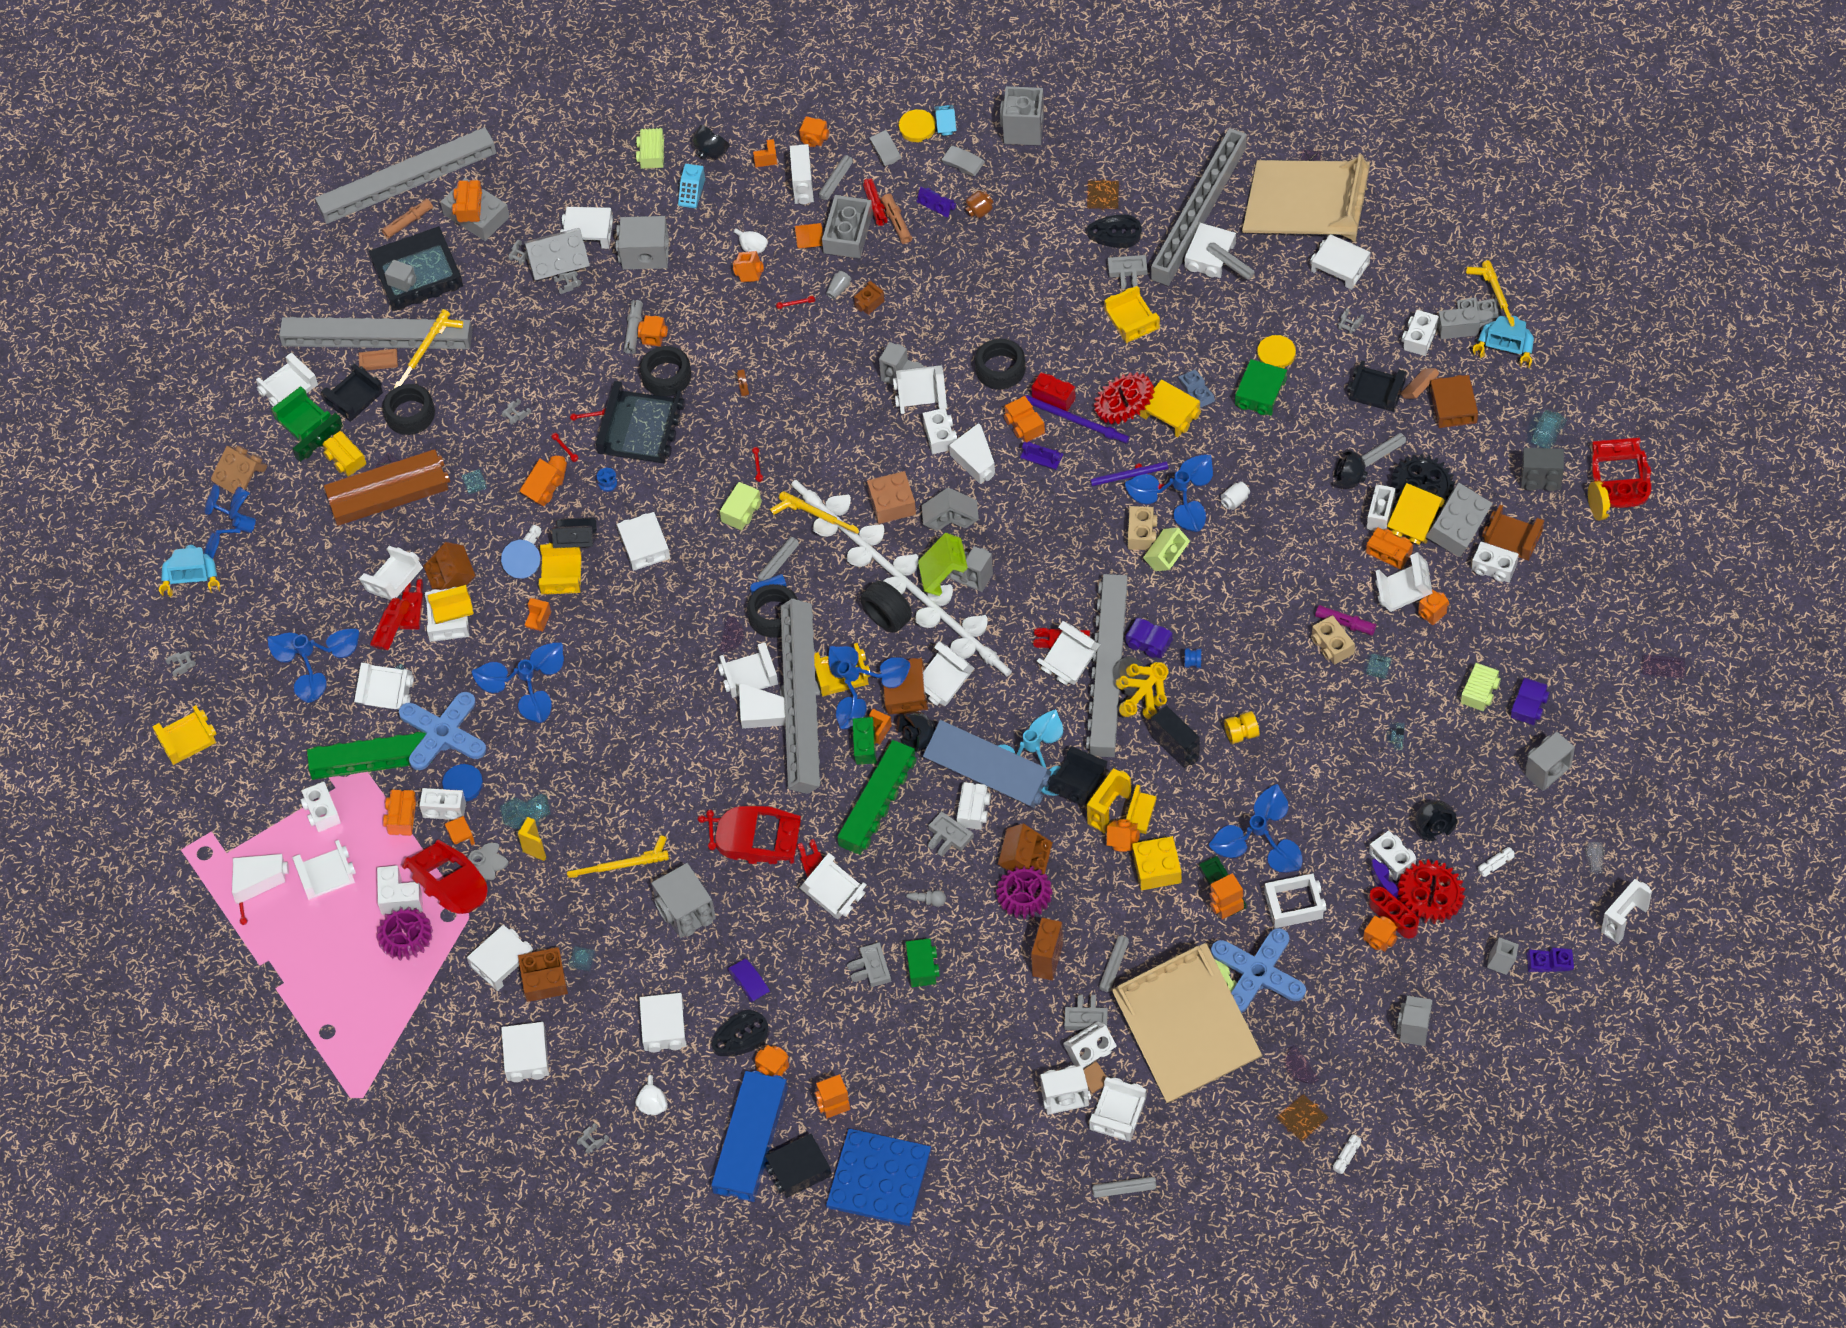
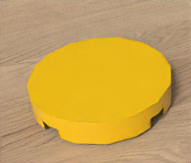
(917, 125)
(1276, 351)
(1598, 500)

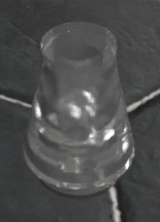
(1595, 857)

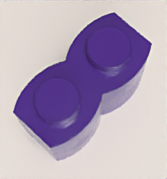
(1149, 638)
(1529, 701)

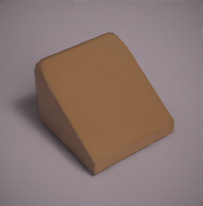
(1094, 1077)

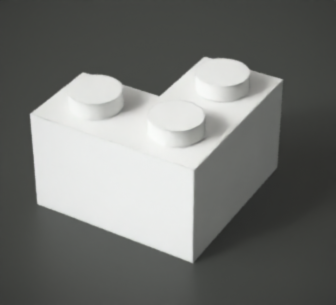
(394, 893)

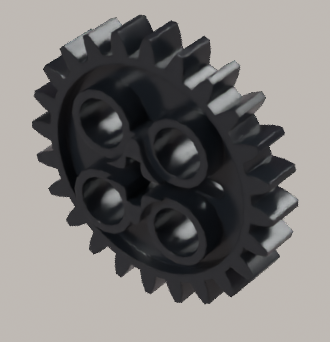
(1425, 469)

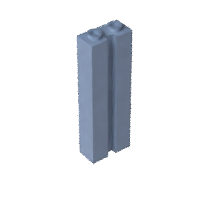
(987, 764)

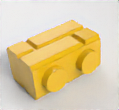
(344, 454)

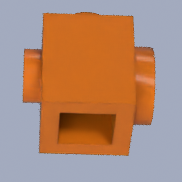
(814, 131)
(748, 266)
(652, 330)
(1433, 607)
(1122, 834)
(1380, 933)
(772, 1061)

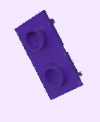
(935, 202)
(1041, 455)

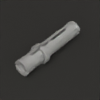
(633, 319)

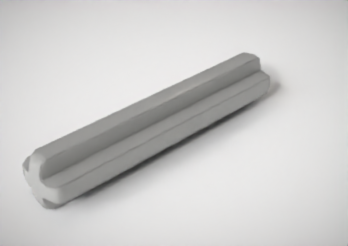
(835, 177)
(1230, 260)
(1384, 449)
(777, 561)
(1114, 963)
(1123, 1187)

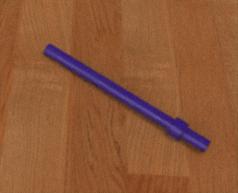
(1110, 433)

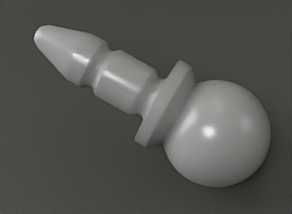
(936, 898)

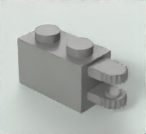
(1462, 322)

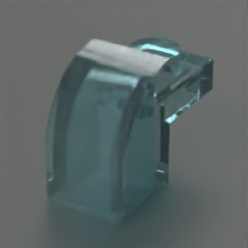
(1548, 429)
(517, 811)

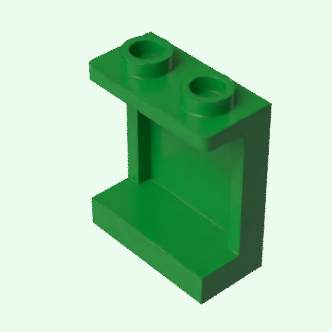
(1260, 387)
(299, 414)

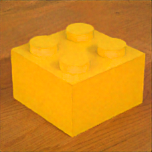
(1156, 863)

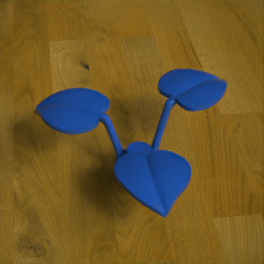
(1187, 516)
(240, 521)
(286, 645)
(843, 665)
(537, 705)
(1269, 805)

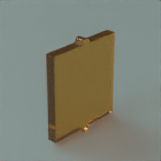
(1103, 194)
(1302, 1117)

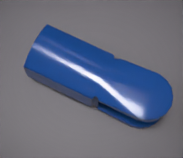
(779, 579)

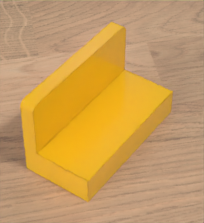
(451, 604)
(1141, 809)
(530, 839)

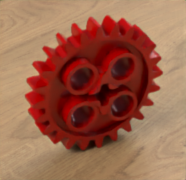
(1136, 390)
(1450, 896)

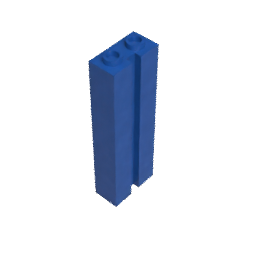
(749, 1135)

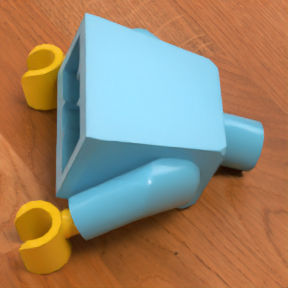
(1507, 338)
(188, 566)

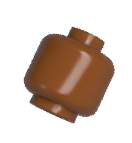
(979, 204)

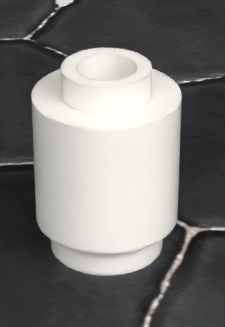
(1235, 495)

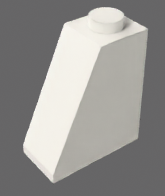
(974, 454)
(760, 708)
(257, 875)

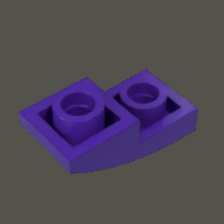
(1381, 877)
(1550, 961)
(749, 979)

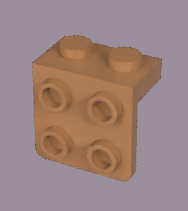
(236, 468)

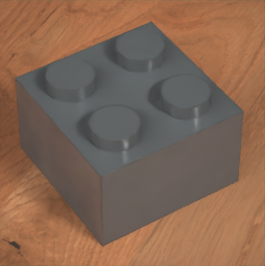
(1542, 469)

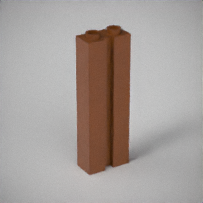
(387, 487)

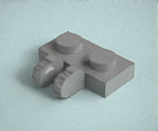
(1127, 266)
(950, 831)
(875, 966)
(1081, 1018)

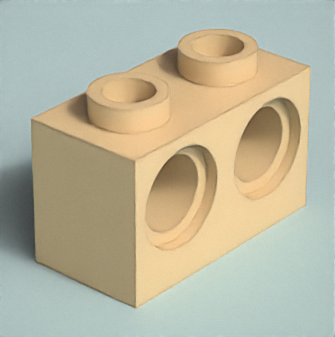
(1141, 528)
(1336, 639)

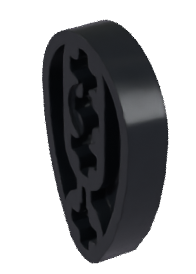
(1117, 240)
(736, 1046)

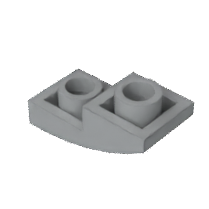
(885, 148)
(963, 160)
(1491, 305)

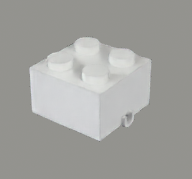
(1064, 1089)

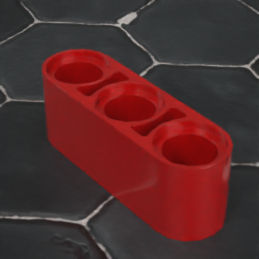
(1389, 904)

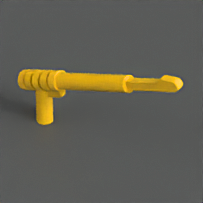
(1490, 275)
(438, 327)
(793, 502)
(648, 857)

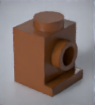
(869, 298)

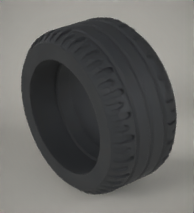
(1000, 379)
(667, 386)
(412, 424)
(764, 595)
(886, 606)

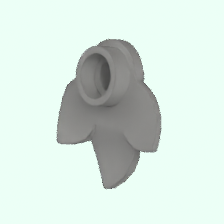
(490, 861)

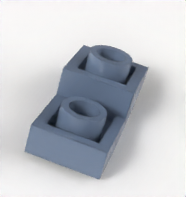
(1195, 387)

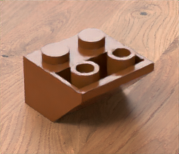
(449, 567)
(1024, 848)
(542, 974)

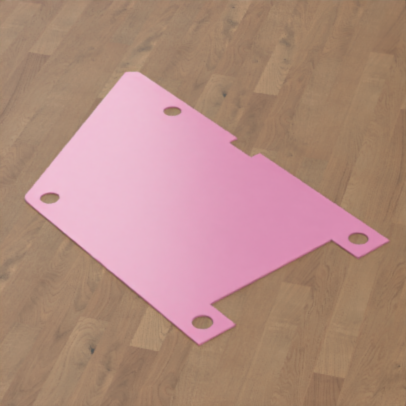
(329, 943)

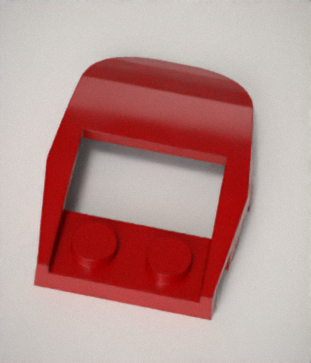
(1629, 491)
(737, 832)
(457, 892)

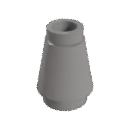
(838, 284)

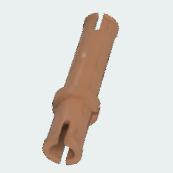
(893, 212)
(410, 216)

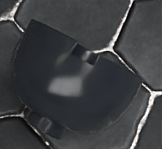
(709, 144)
(1352, 470)
(916, 730)
(1435, 816)

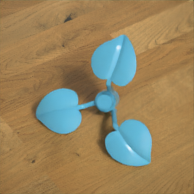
(1045, 728)

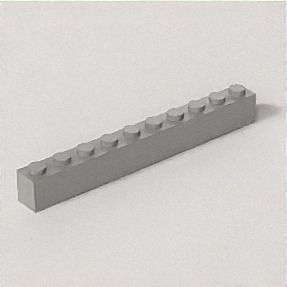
(405, 175)
(1198, 206)
(370, 333)
(1105, 691)
(800, 696)

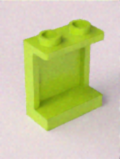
(940, 561)

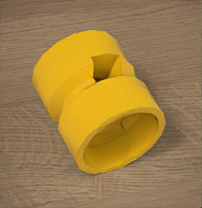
(1241, 727)

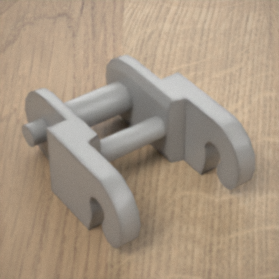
(512, 255)
(570, 285)
(1356, 324)
(519, 415)
(179, 657)
(596, 1144)

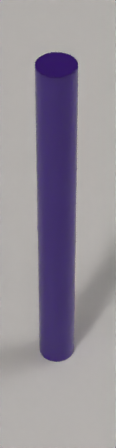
(1129, 473)

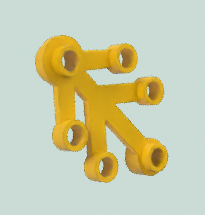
(1157, 674)

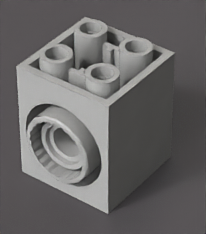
(1022, 115)
(643, 242)
(683, 901)

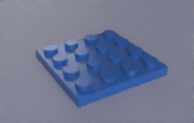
(879, 1177)

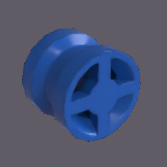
(610, 476)
(1192, 658)

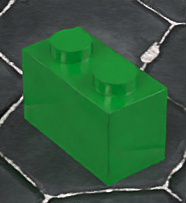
(864, 741)
(921, 963)

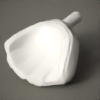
(752, 241)
(651, 1099)

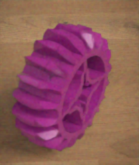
(1022, 902)
(397, 943)

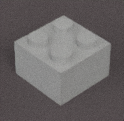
(1549, 761)

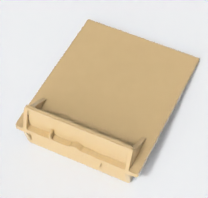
(1307, 197)
(1186, 1022)

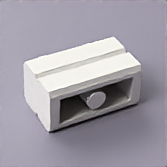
(1381, 507)
(972, 805)

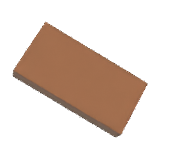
(378, 359)
(1420, 383)

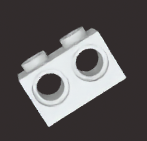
(1420, 337)
(936, 432)
(1495, 559)
(442, 803)
(322, 806)
(1391, 856)
(1088, 1040)

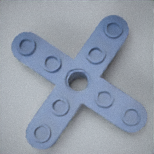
(442, 732)
(1261, 964)

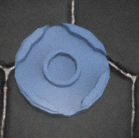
(520, 559)

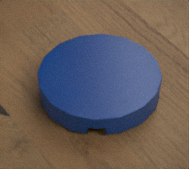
(464, 778)

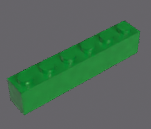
(362, 756)
(876, 797)

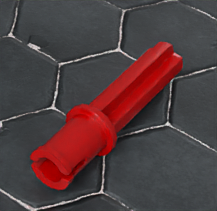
(877, 206)

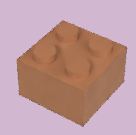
(891, 497)

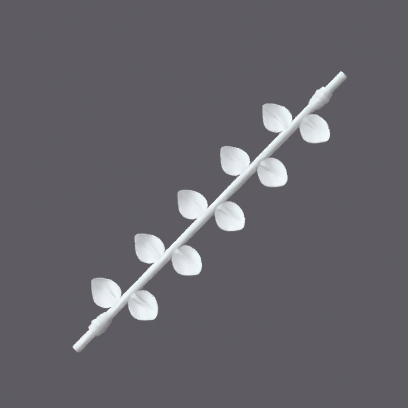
(902, 566)

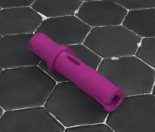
(1351, 622)

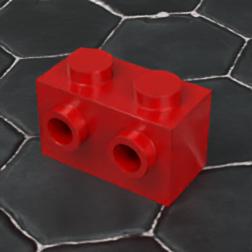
(1053, 391)

